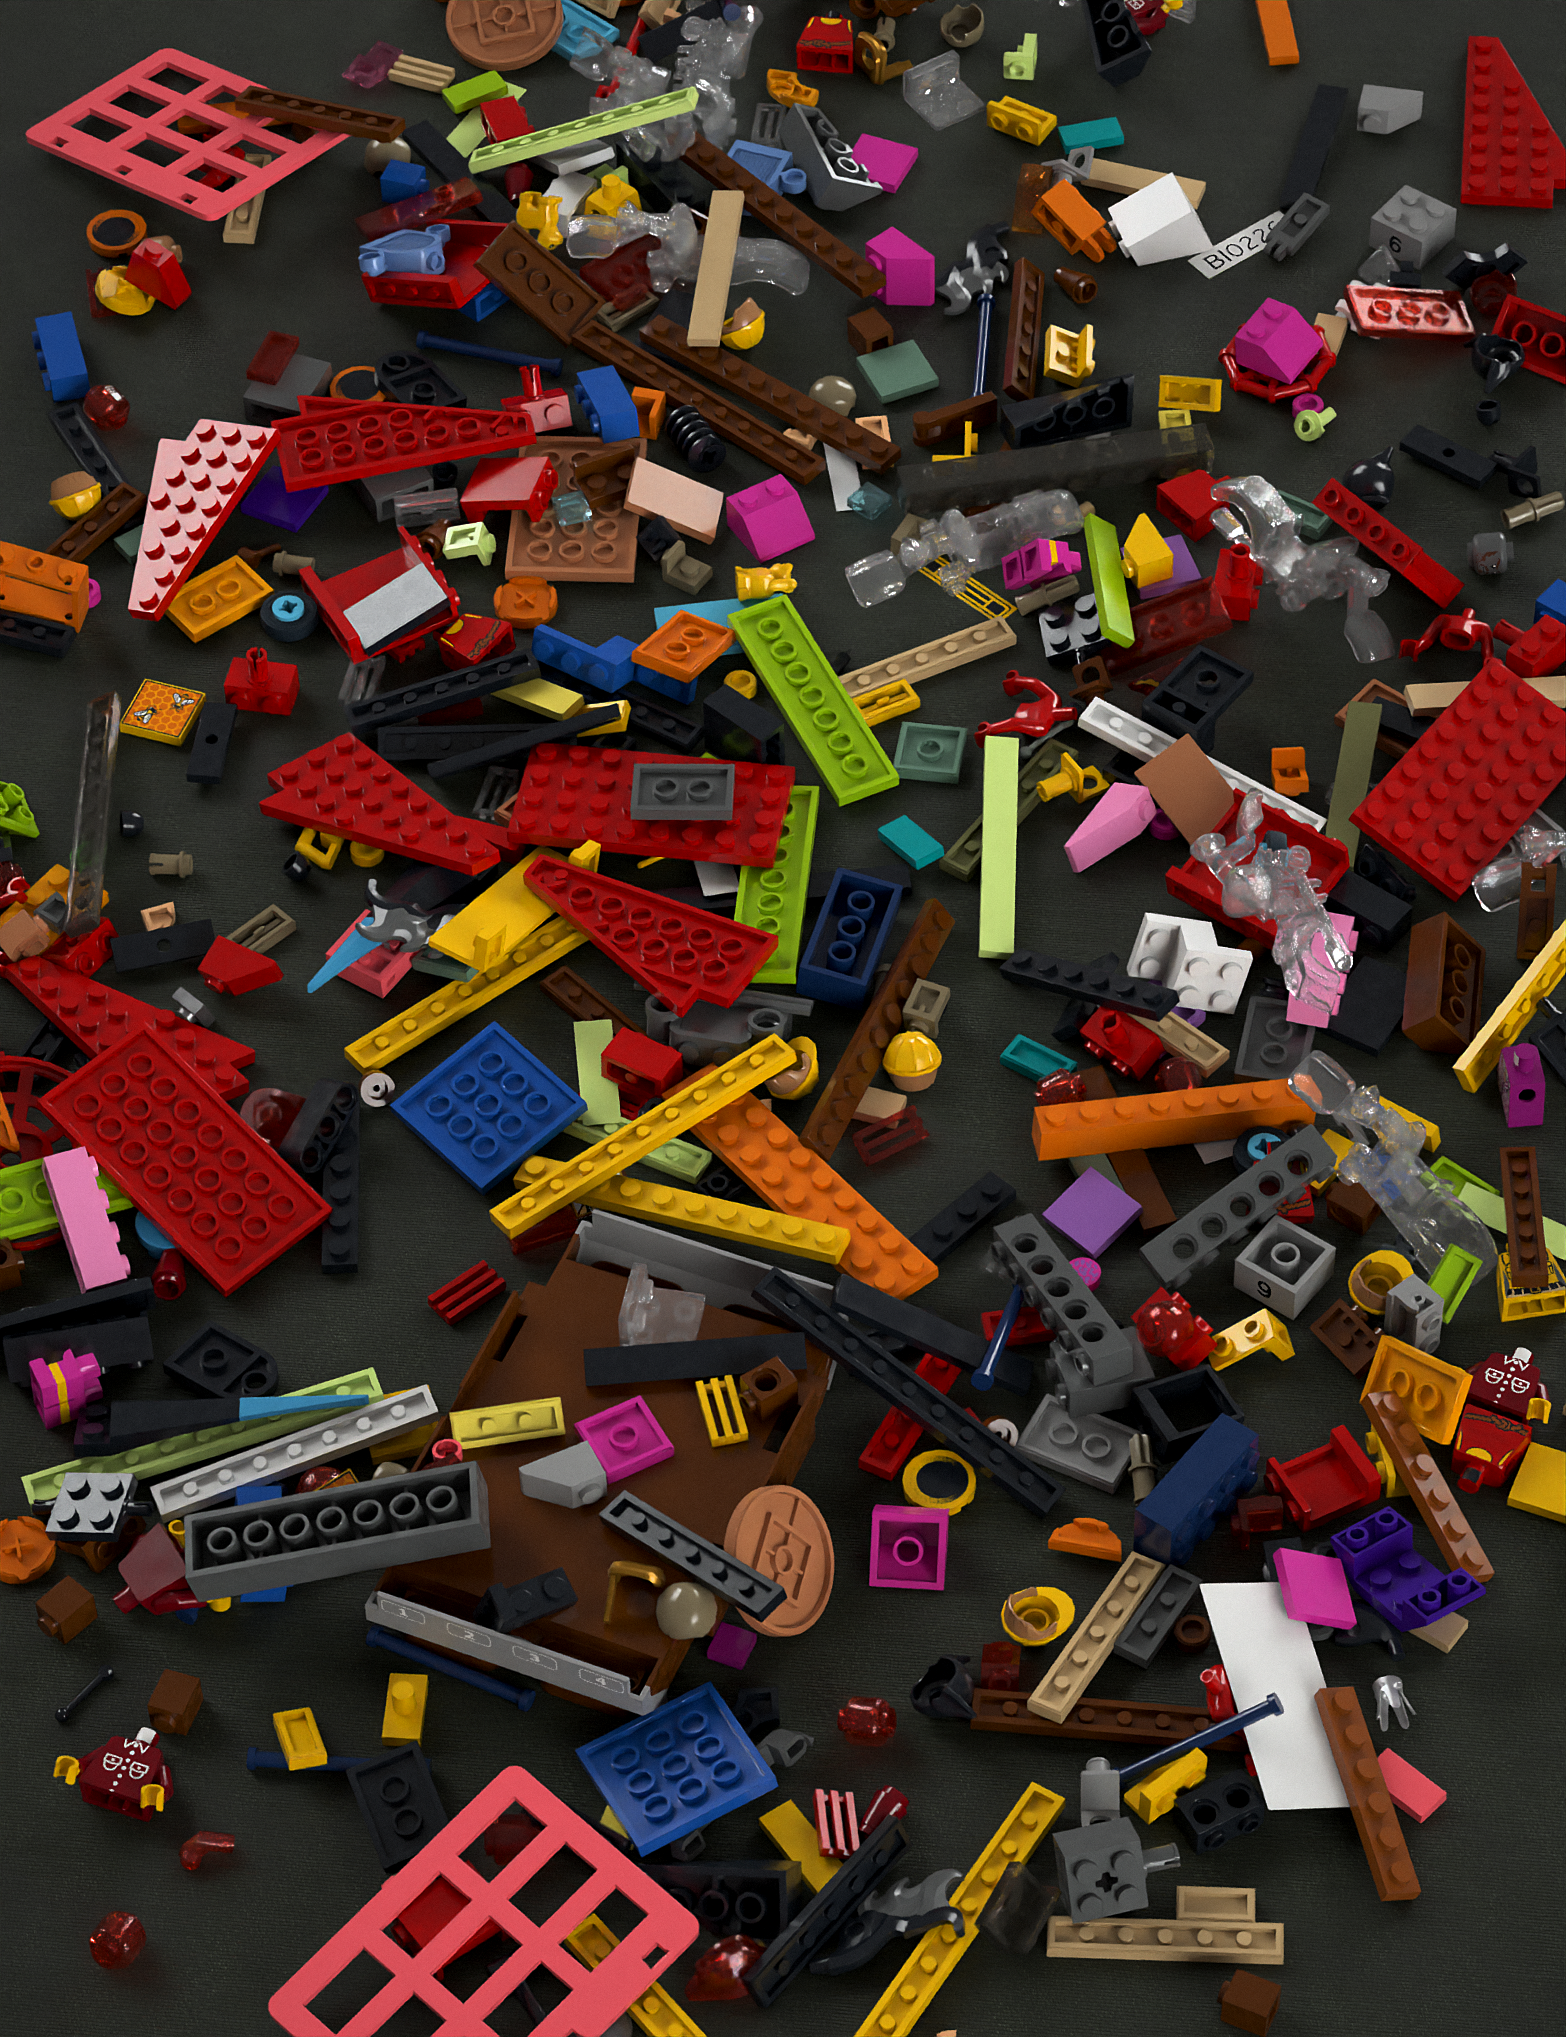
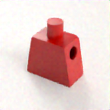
(1189, 502)

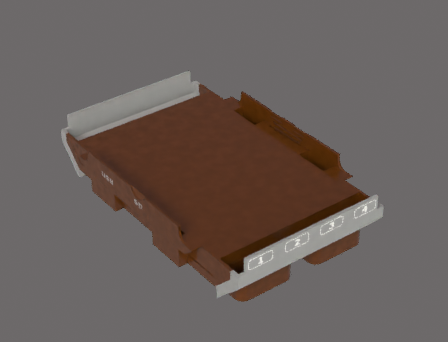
(540, 1355)

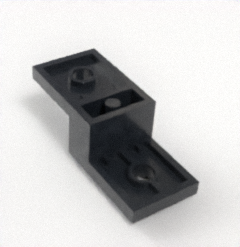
(1186, 706)

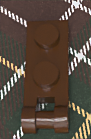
(950, 420)
(1535, 910)

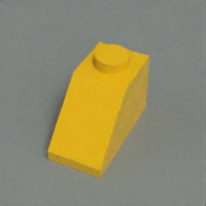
(1146, 555)

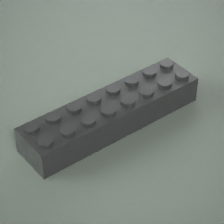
(337, 1531)

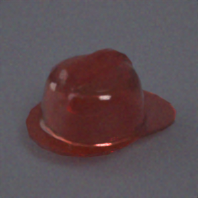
(271, 1113)

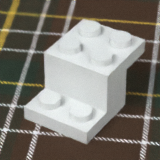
(1190, 961)

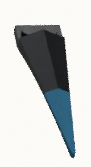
(421, 884)
(143, 1422)

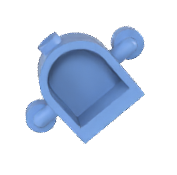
(770, 166)
(406, 252)

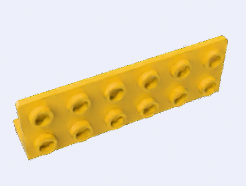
(504, 913)

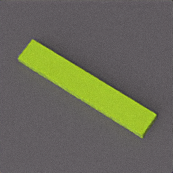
(1108, 581)

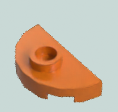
(1087, 1538)

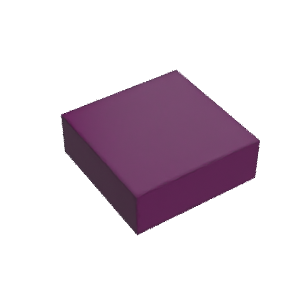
(731, 1645)

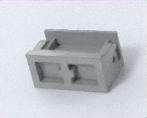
(1414, 1314)

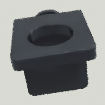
(1519, 471)

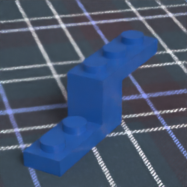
(605, 666)

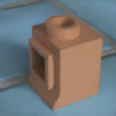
(24, 936)

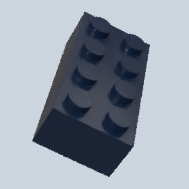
(849, 939)
(1197, 1492)

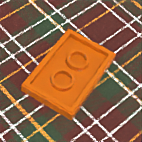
(684, 646)

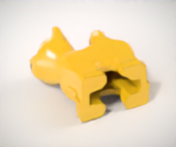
(540, 214)
(763, 582)

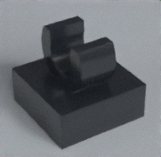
(1405, 277)
(658, 537)

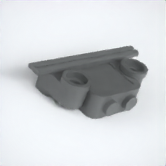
(720, 1034)

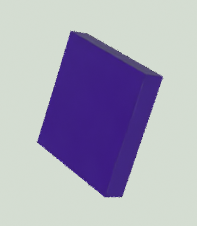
(274, 505)

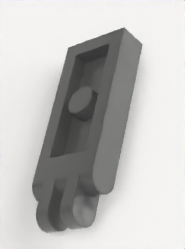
(1296, 226)

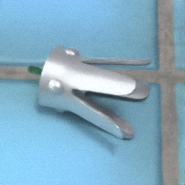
(1389, 1692)

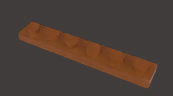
(1426, 1484)
(1367, 1794)

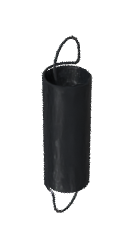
(840, 662)

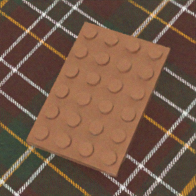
(583, 551)

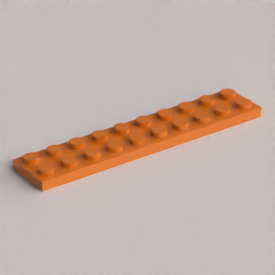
(805, 1186)

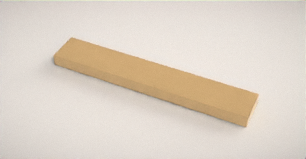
(715, 268)
(932, 657)
(1436, 697)
(1095, 1638)
(1166, 1940)

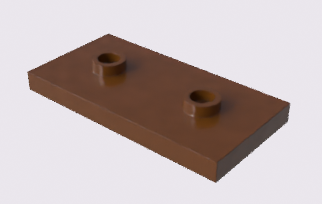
(539, 283)

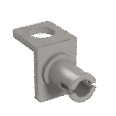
(1067, 170)
(1099, 1792)

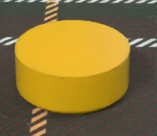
(742, 682)
(365, 855)

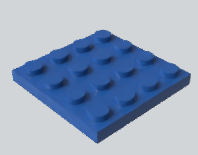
(488, 1107)
(676, 1768)

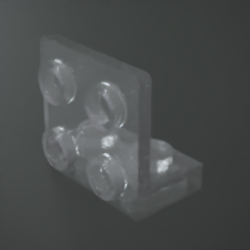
(938, 92)
(657, 1314)

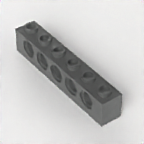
(1305, 1147)
(1062, 1300)

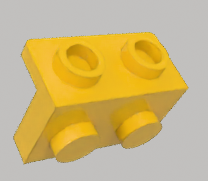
(1020, 120)
(1069, 355)
(1159, 1789)

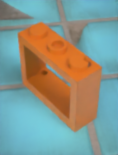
(45, 571)

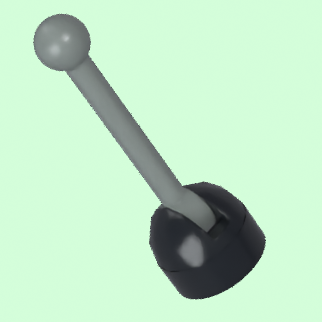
(1070, 725)

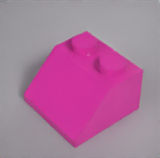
(906, 266)
(1276, 341)
(769, 518)
(908, 1547)

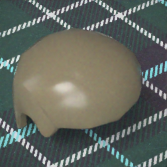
(962, 25)
(380, 154)
(834, 393)
(686, 1611)

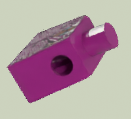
(1518, 1071)

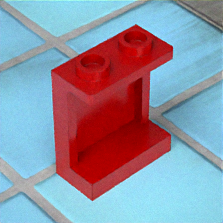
(509, 485)
(1324, 1481)
(434, 1911)

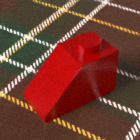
(158, 274)
(237, 968)

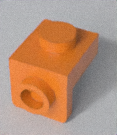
(1289, 771)

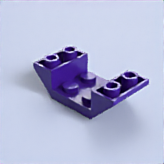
(1395, 1576)

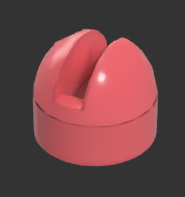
(445, 1447)

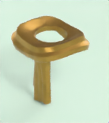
(876, 68)
(629, 1568)

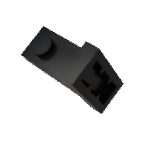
(524, 1602)

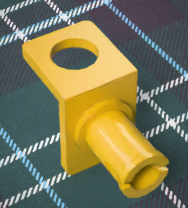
(1072, 780)

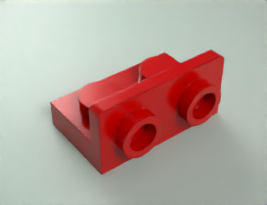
(84, 952)

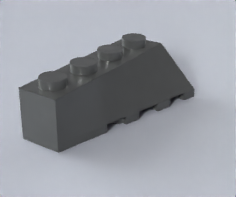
(830, 171)

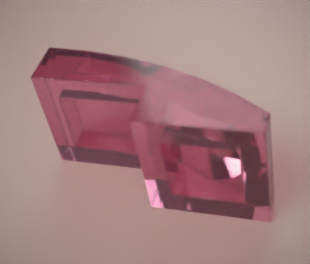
(373, 67)

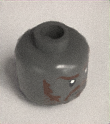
(1489, 553)

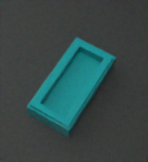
(1093, 133)
(910, 842)
(1034, 1059)

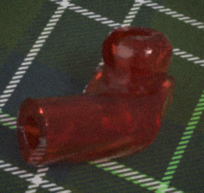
(201, 1844)

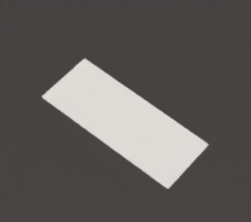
(1270, 1655)

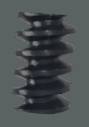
(695, 439)

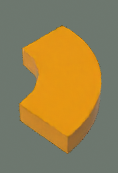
(788, 90)

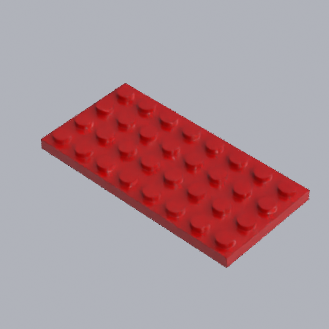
(1469, 780)
(587, 794)
(185, 1158)

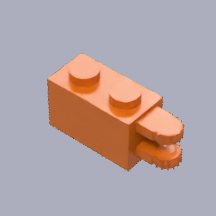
(1074, 222)

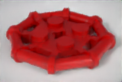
(1276, 389)

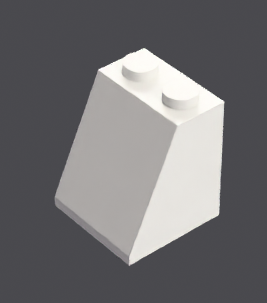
(1158, 224)

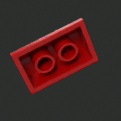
(1540, 334)

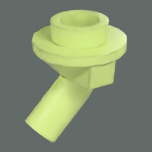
(1310, 424)

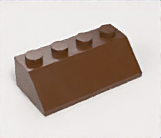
(1443, 986)

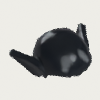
(1495, 358)
(1372, 479)
(945, 1689)

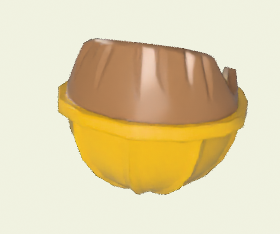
(745, 326)
(75, 495)
(912, 1061)
(800, 1076)
(1375, 1277)
(1037, 1615)

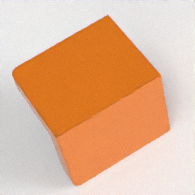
(650, 411)

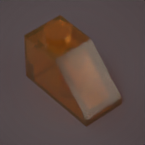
(1031, 185)

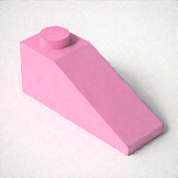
(1112, 823)

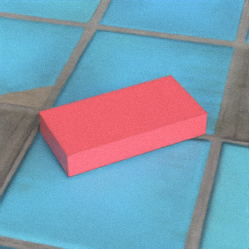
(1409, 1787)

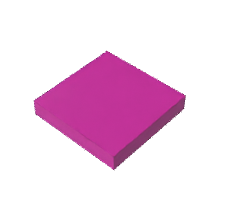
(885, 160)
(625, 1439)
(1314, 1588)

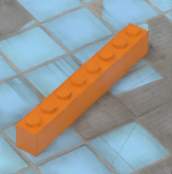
(1165, 1119)

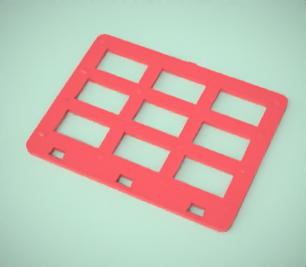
(170, 183)
(595, 1996)

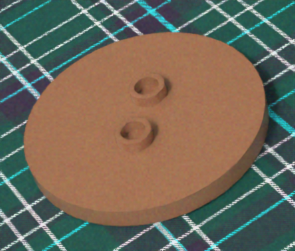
(503, 32)
(788, 1542)

